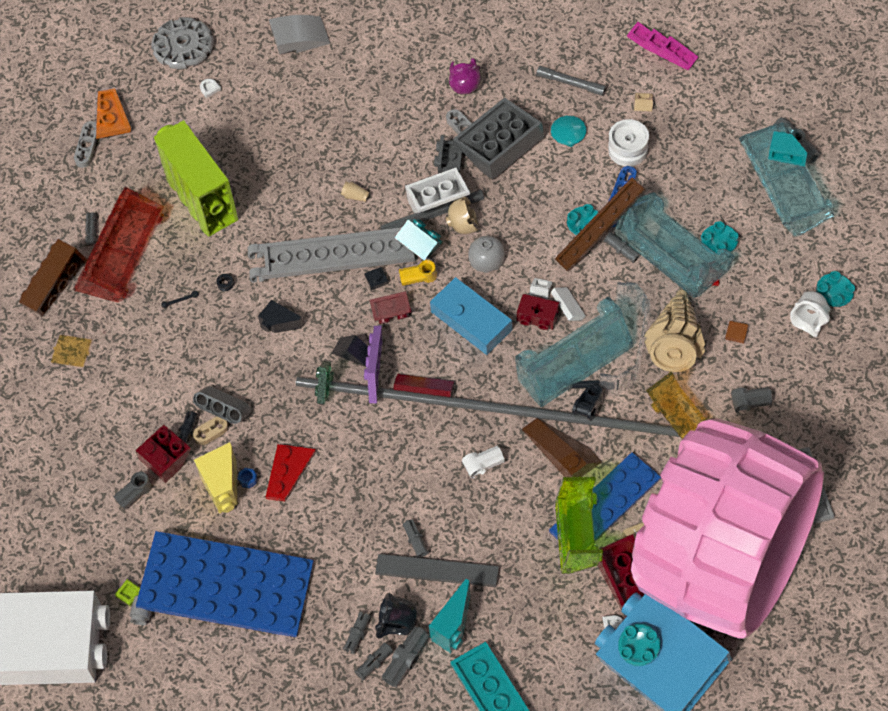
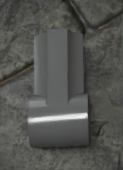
(747, 399)
(132, 491)

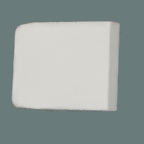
(540, 288)

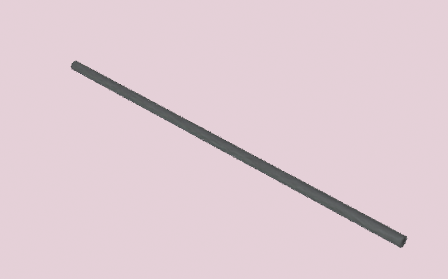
(494, 407)

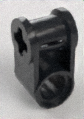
(588, 402)

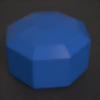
(247, 478)

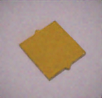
(71, 351)

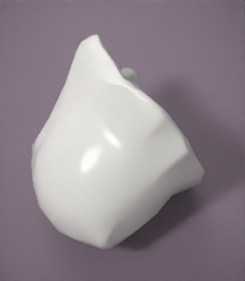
(810, 322)

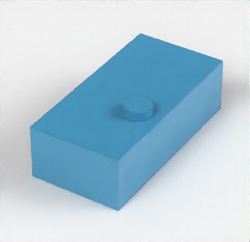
(471, 316)

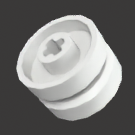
(628, 142)

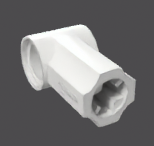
(479, 463)

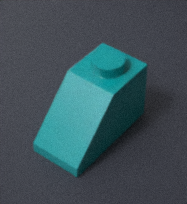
(787, 149)

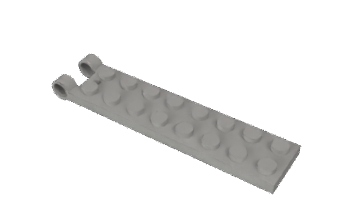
(329, 254)

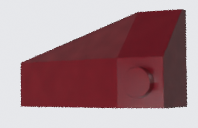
(616, 569)

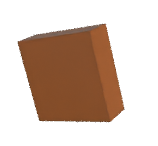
(736, 332)

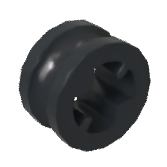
(226, 277)

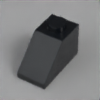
(278, 318)

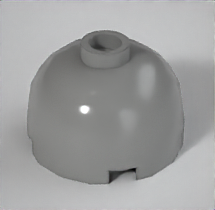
(486, 254)

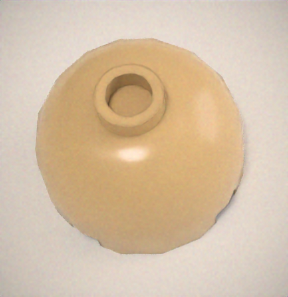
(460, 215)

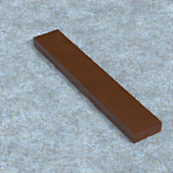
(600, 224)

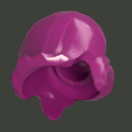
(464, 77)

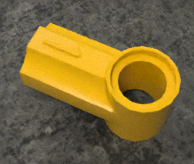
(417, 273)

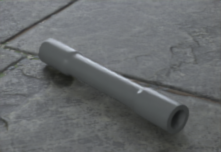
(573, 81)

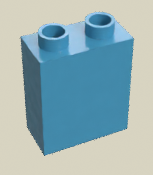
(686, 660)

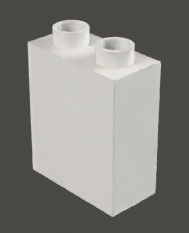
(51, 637)

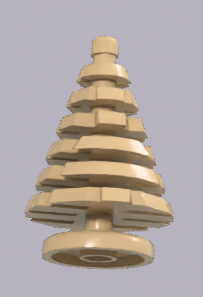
(675, 336)

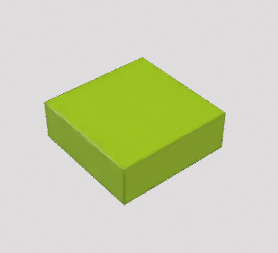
(127, 592)

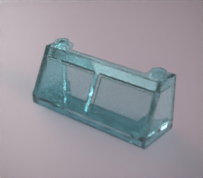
(787, 185)
(671, 246)
(575, 355)

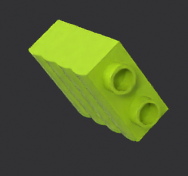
(196, 178)

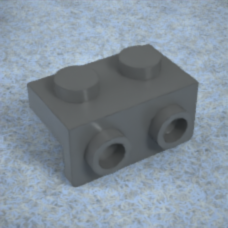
(448, 156)

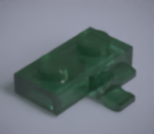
(325, 377)

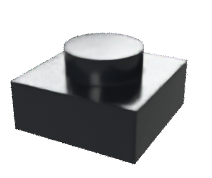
(376, 278)

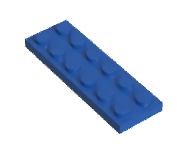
(618, 493)

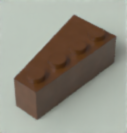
(51, 277)

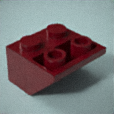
(163, 453)

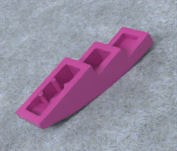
(658, 44)

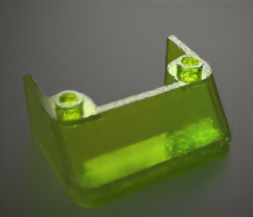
(575, 524)

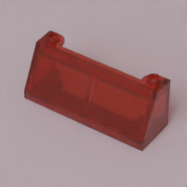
(119, 246)

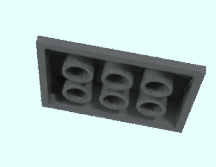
(499, 137)

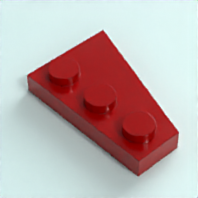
(286, 470)

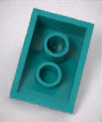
(449, 624)

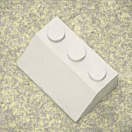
(436, 190)

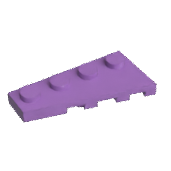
(373, 363)

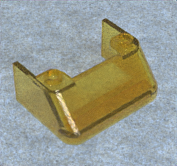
(675, 405)

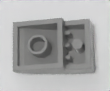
(298, 33)

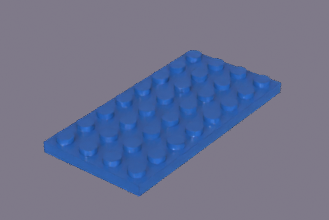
(225, 584)

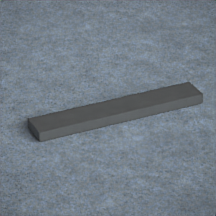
(436, 570)

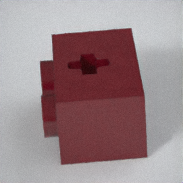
(546, 309)

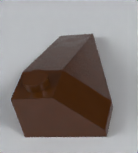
(564, 452)

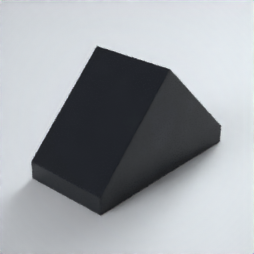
(352, 349)

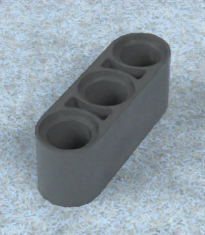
(226, 411)

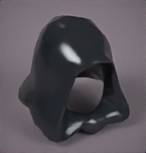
(396, 616)

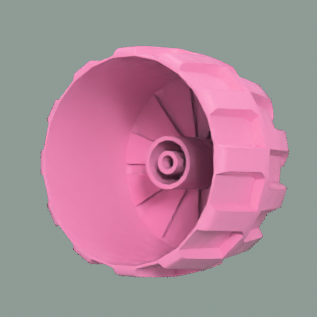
(727, 526)

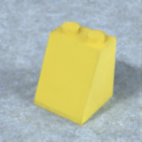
(219, 476)

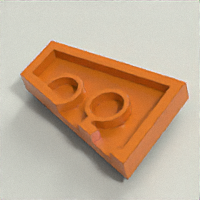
(110, 115)

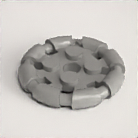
(177, 31)

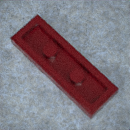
(423, 385)

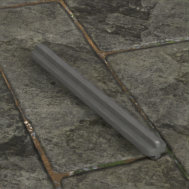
(431, 213)

